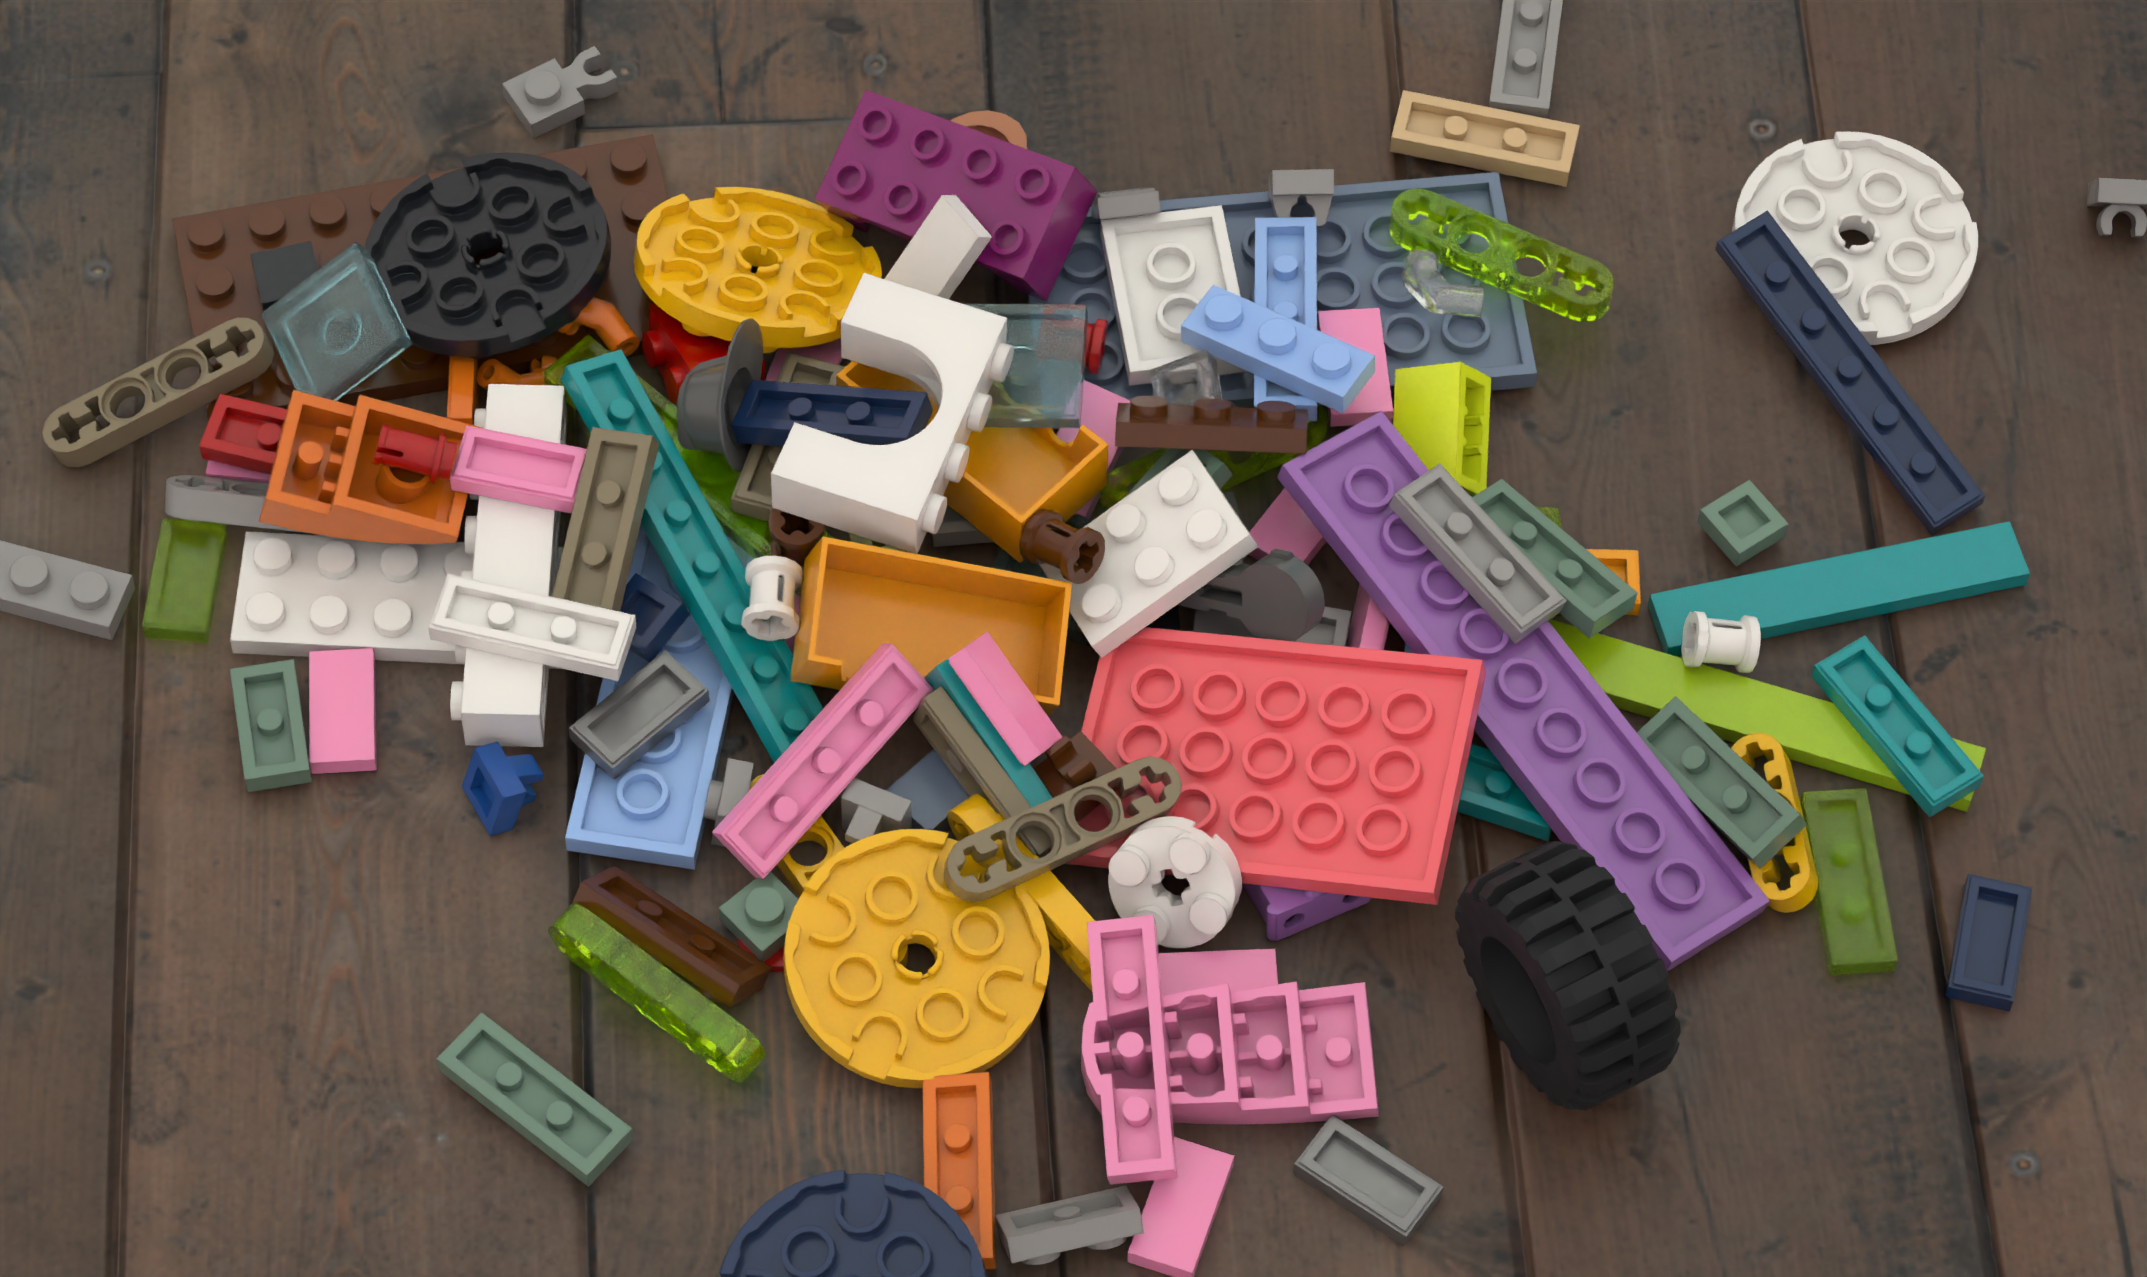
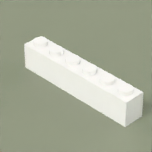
(515, 549)

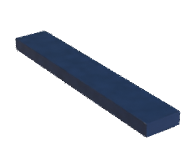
(1850, 373)

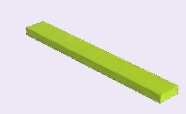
(1737, 706)

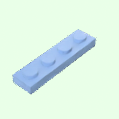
(1288, 286)

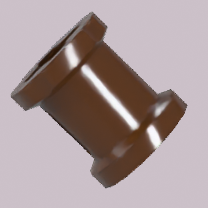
(793, 535)
(1062, 546)

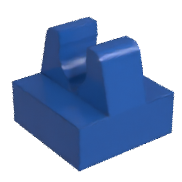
(500, 786)

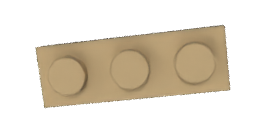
(1484, 138)

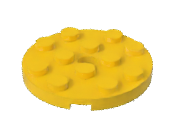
(701, 253)
(896, 1020)

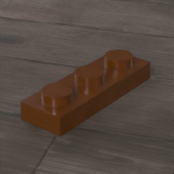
(1211, 426)
(673, 937)

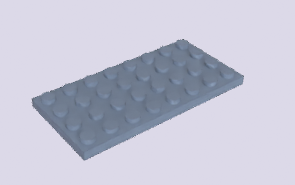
(1355, 270)

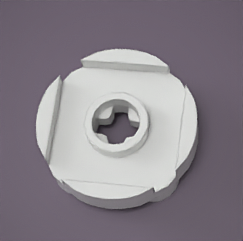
(1191, 854)

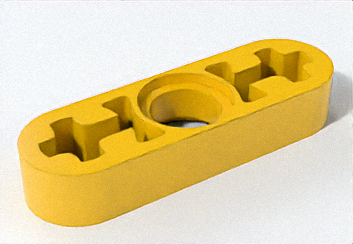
(1798, 850)

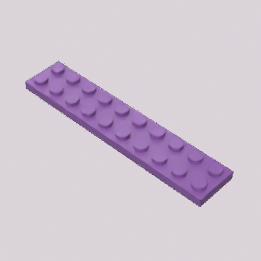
(1536, 704)

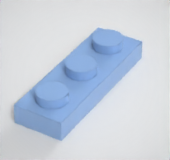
(1278, 348)

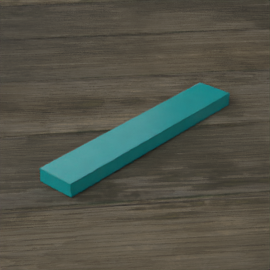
(1851, 585)

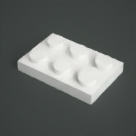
(1157, 277)
(1157, 553)

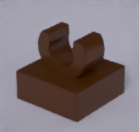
(1073, 764)

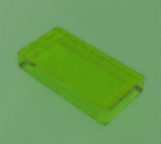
(185, 580)

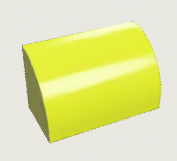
(1446, 419)

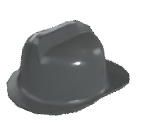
(714, 394)

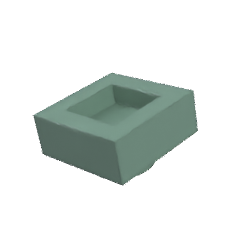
(1742, 523)
(760, 915)

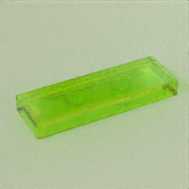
(1849, 882)

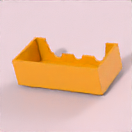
(1009, 468)
(929, 611)

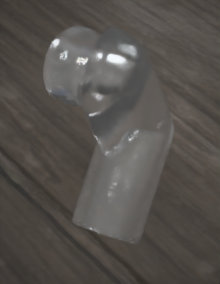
(1435, 292)

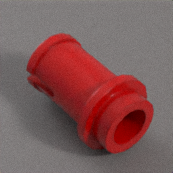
(415, 452)

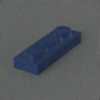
(847, 412)

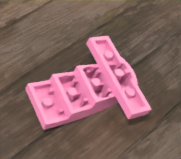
(1211, 1053)

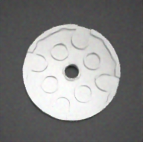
(1896, 196)

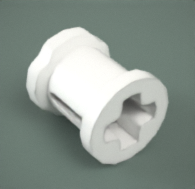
(772, 598)
(1721, 641)

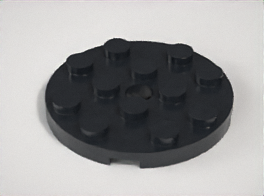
(516, 202)

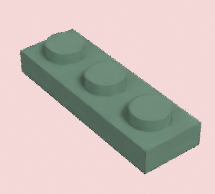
(1591, 589)
(1721, 783)
(535, 1099)

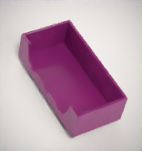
(904, 159)

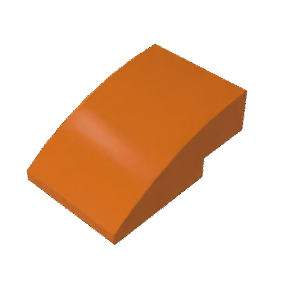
(331, 488)

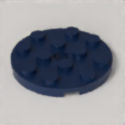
(854, 1229)

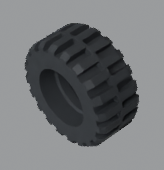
(1568, 975)

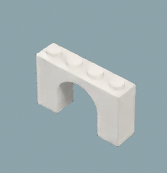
(899, 487)

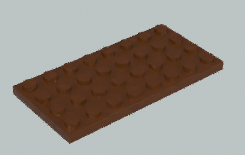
(222, 283)

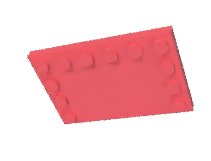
(1296, 754)

